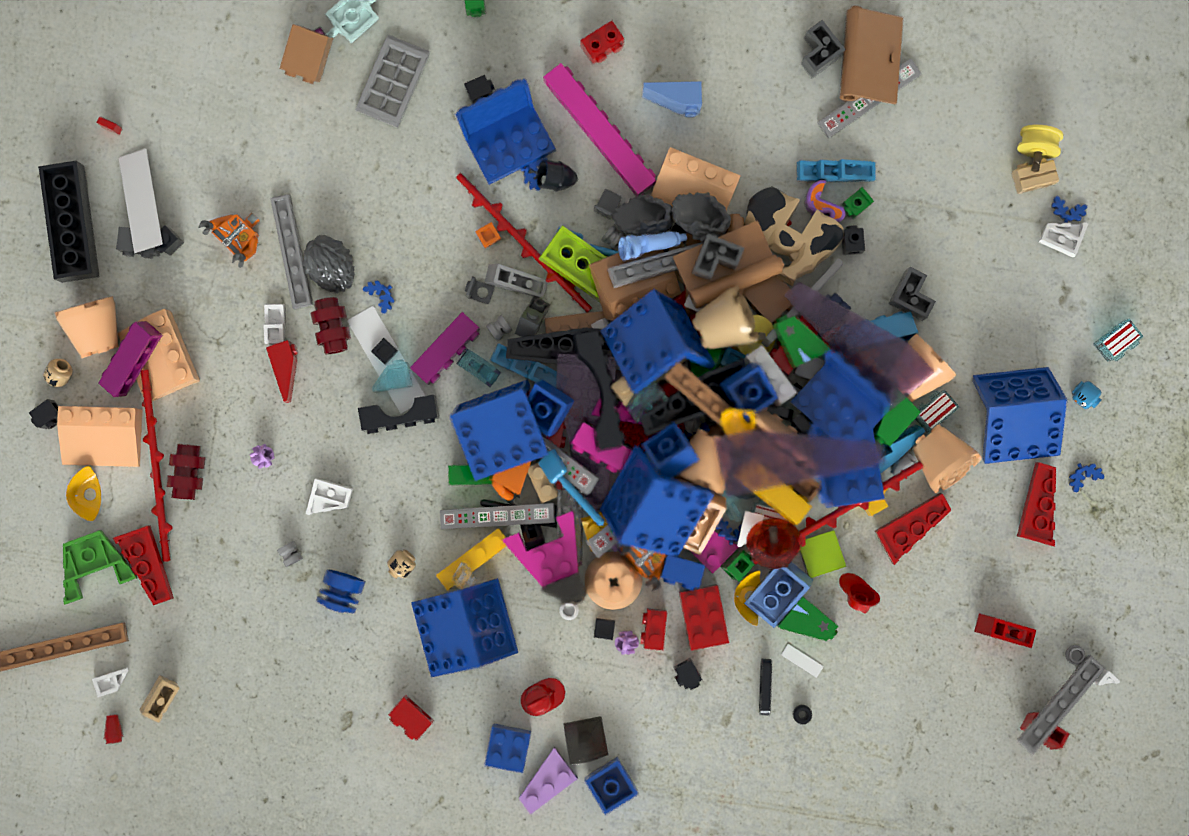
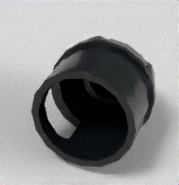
(558, 175)

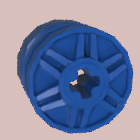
(340, 591)

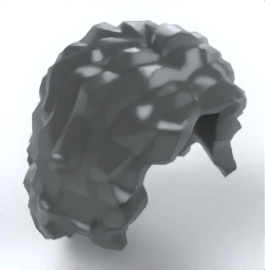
(700, 215)
(643, 216)
(329, 264)

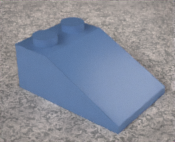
(678, 97)
(779, 593)

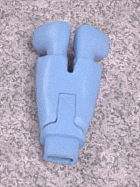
(633, 246)

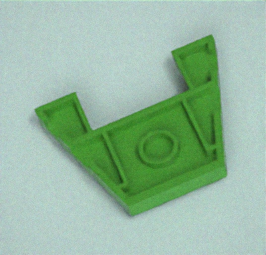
(89, 556)

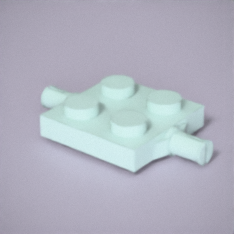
(351, 18)

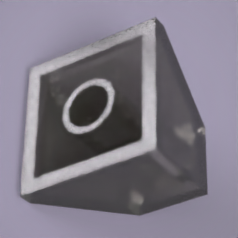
(585, 740)

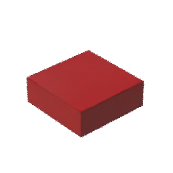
(109, 125)

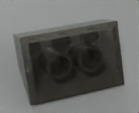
(567, 589)

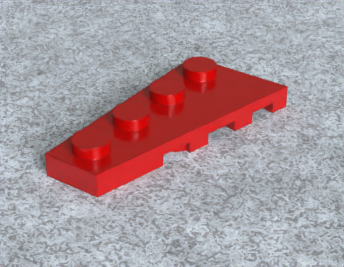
(1038, 512)
(903, 532)
(146, 563)

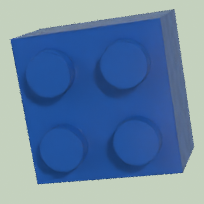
(749, 389)
(549, 406)
(670, 451)
(682, 571)
(508, 748)
(611, 785)

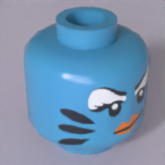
(1086, 395)

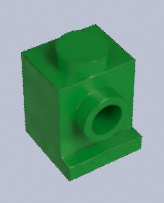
(864, 200)
(744, 565)

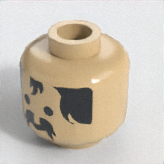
(58, 372)
(401, 564)

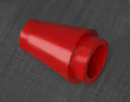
(113, 730)

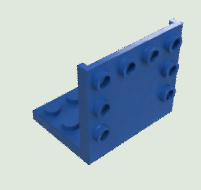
(504, 131)
(653, 339)
(842, 400)
(1022, 414)
(498, 430)
(851, 486)
(652, 509)
(465, 628)

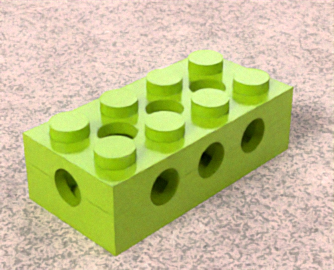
(568, 266)

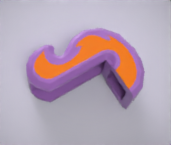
(814, 202)

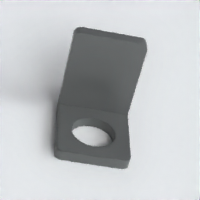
(607, 203)
(472, 288)

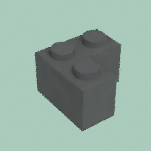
(825, 49)
(716, 251)
(907, 295)

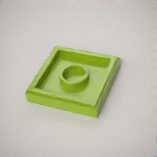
(822, 554)

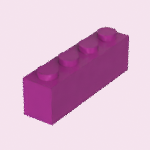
(445, 348)
(130, 358)

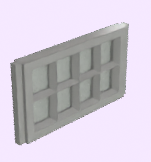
(392, 81)

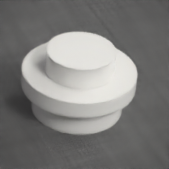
(568, 611)

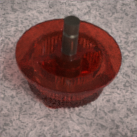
(774, 543)

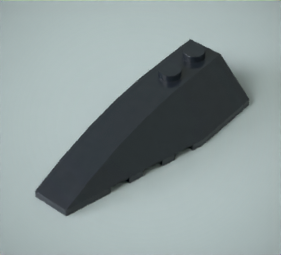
(547, 346)
(680, 408)

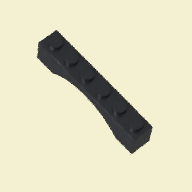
(589, 351)

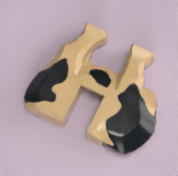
(805, 250)

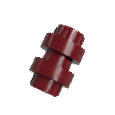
(329, 318)
(185, 478)

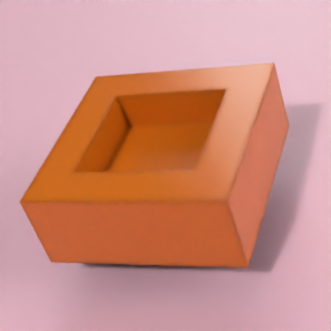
(488, 235)

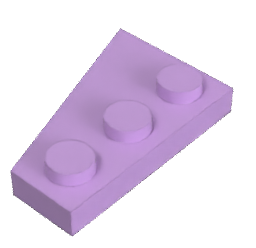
(548, 781)

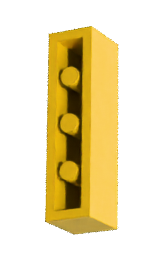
(786, 502)
(474, 557)

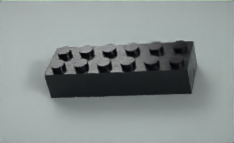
(68, 221)

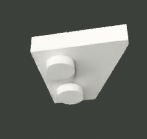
(1063, 237)
(328, 496)

